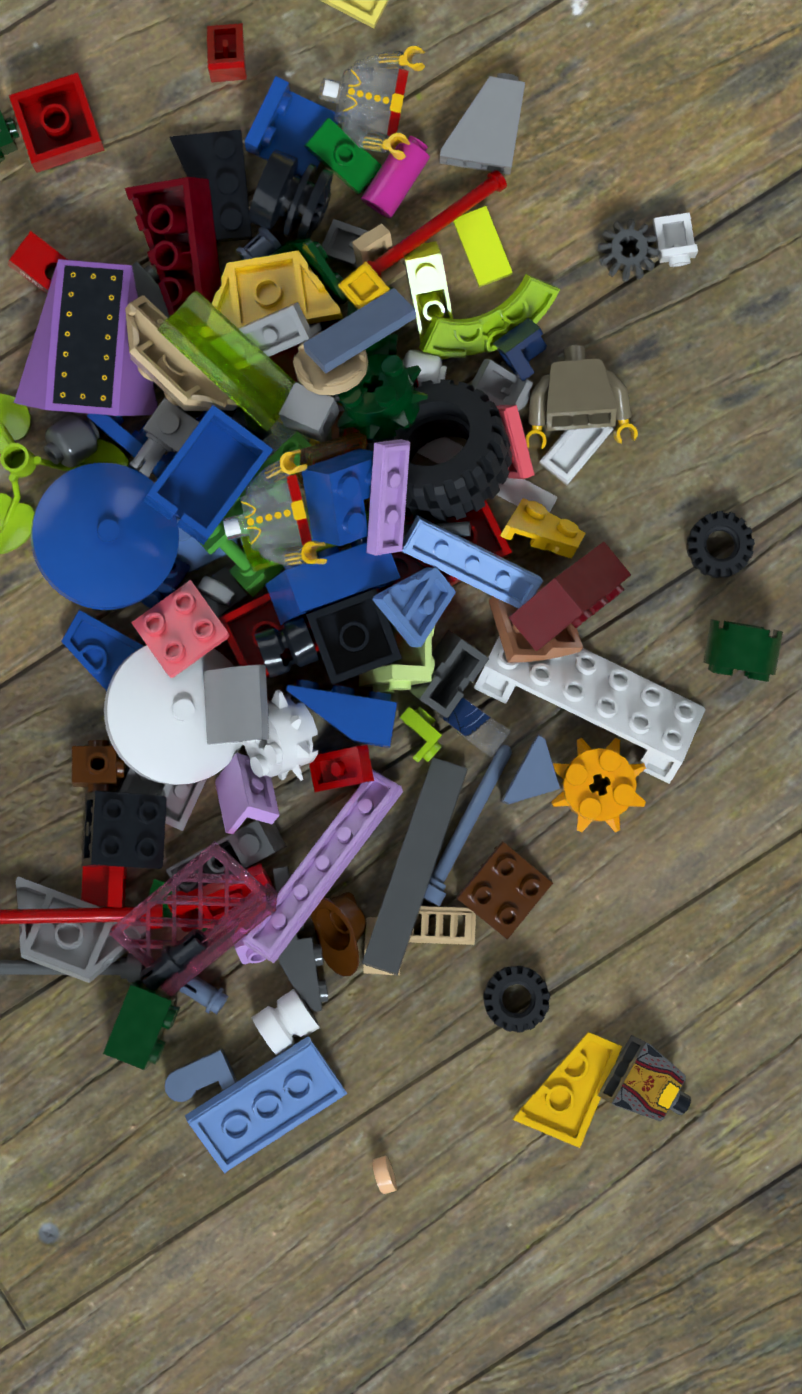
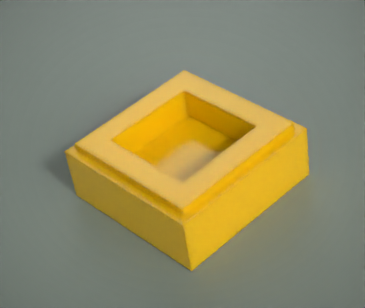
(363, 286)

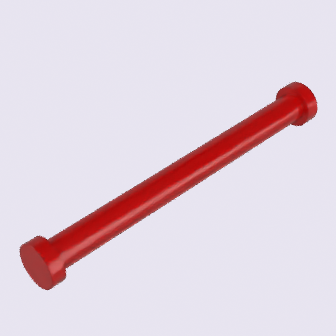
(494, 182)

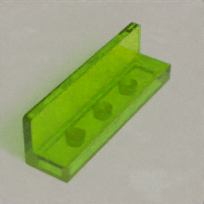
(229, 359)

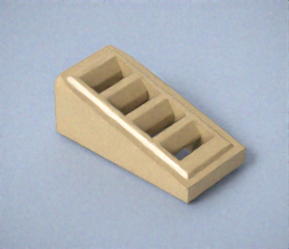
(470, 923)

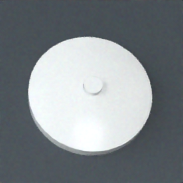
(161, 720)

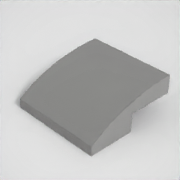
(236, 704)
(180, 798)

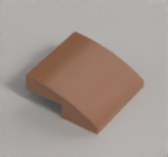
(518, 648)

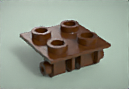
(504, 890)

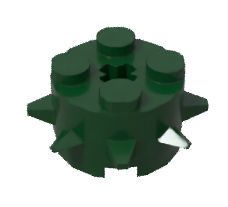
(382, 398)

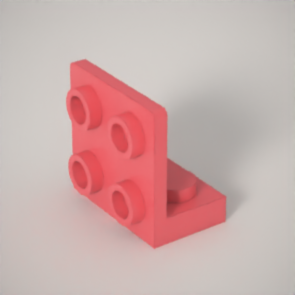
(180, 629)

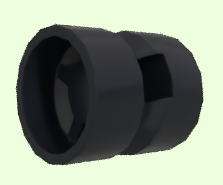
(286, 646)

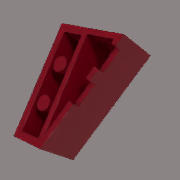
(571, 596)

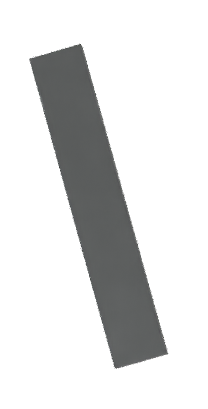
(414, 866)

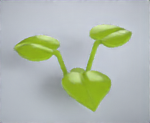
(21, 462)

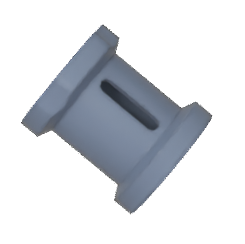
(260, 246)

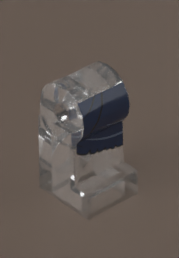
(477, 727)

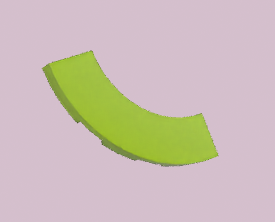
(477, 334)

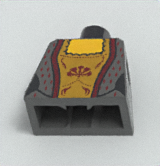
(645, 1082)

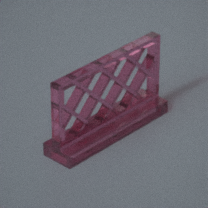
(221, 933)

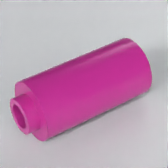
(396, 178)

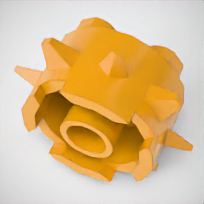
(618, 793)

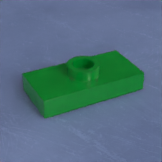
(342, 156)

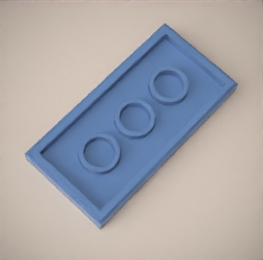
(266, 1104)

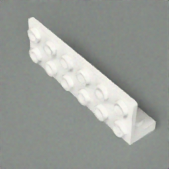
(606, 697)

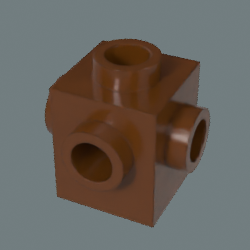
(86, 757)

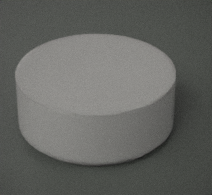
(216, 591)

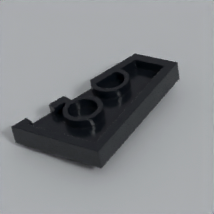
(221, 160)

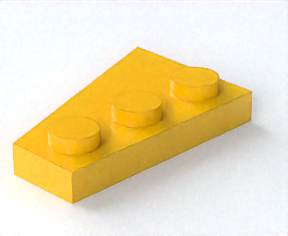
(569, 1096)

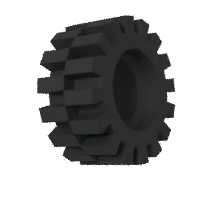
(736, 529)
(516, 1021)

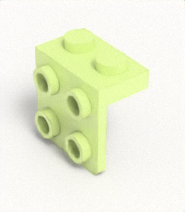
(413, 668)

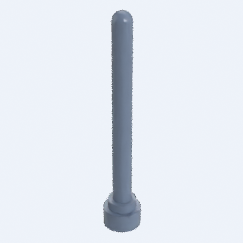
(436, 885)

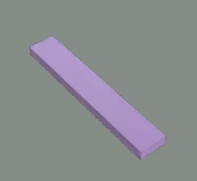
(323, 865)

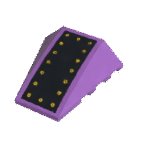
(83, 346)

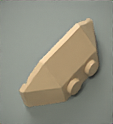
(165, 365)

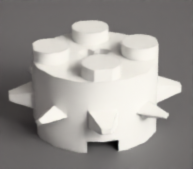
(288, 742)

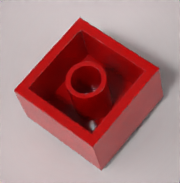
(56, 122)

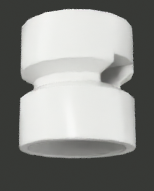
(285, 1022)

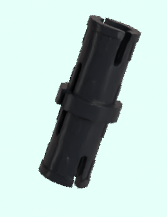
(174, 959)

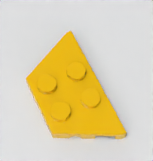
(269, 284)

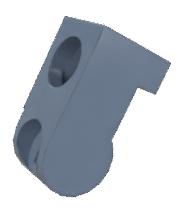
(186, 1080)

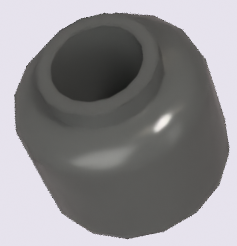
(71, 440)

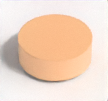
(384, 1175)

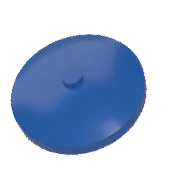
(101, 538)

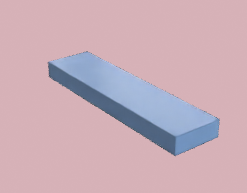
(470, 563)

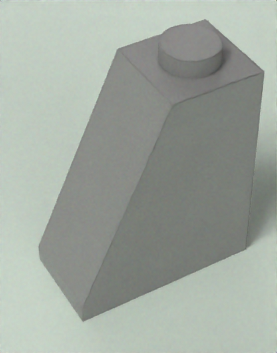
(488, 128)

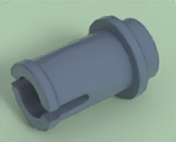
(205, 994)

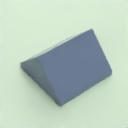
(534, 775)

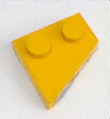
(544, 528)

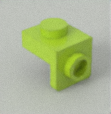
(422, 724)

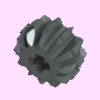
(614, 249)

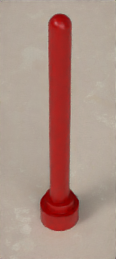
(71, 915)

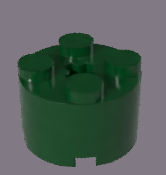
(743, 649)

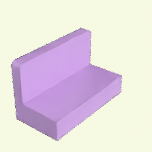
(244, 795)

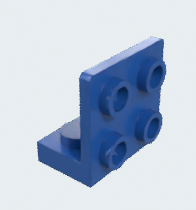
(286, 125)

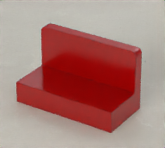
(104, 886)

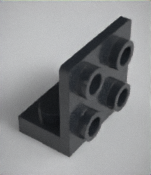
(124, 830)

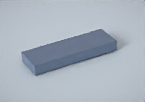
(359, 330)

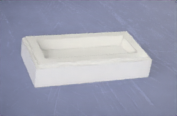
(573, 451)

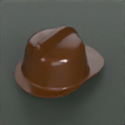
(338, 928)

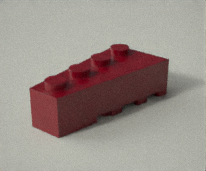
(180, 237)

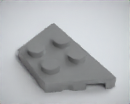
(69, 948)

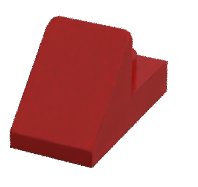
(341, 768)

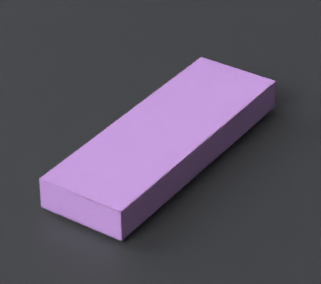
(388, 497)

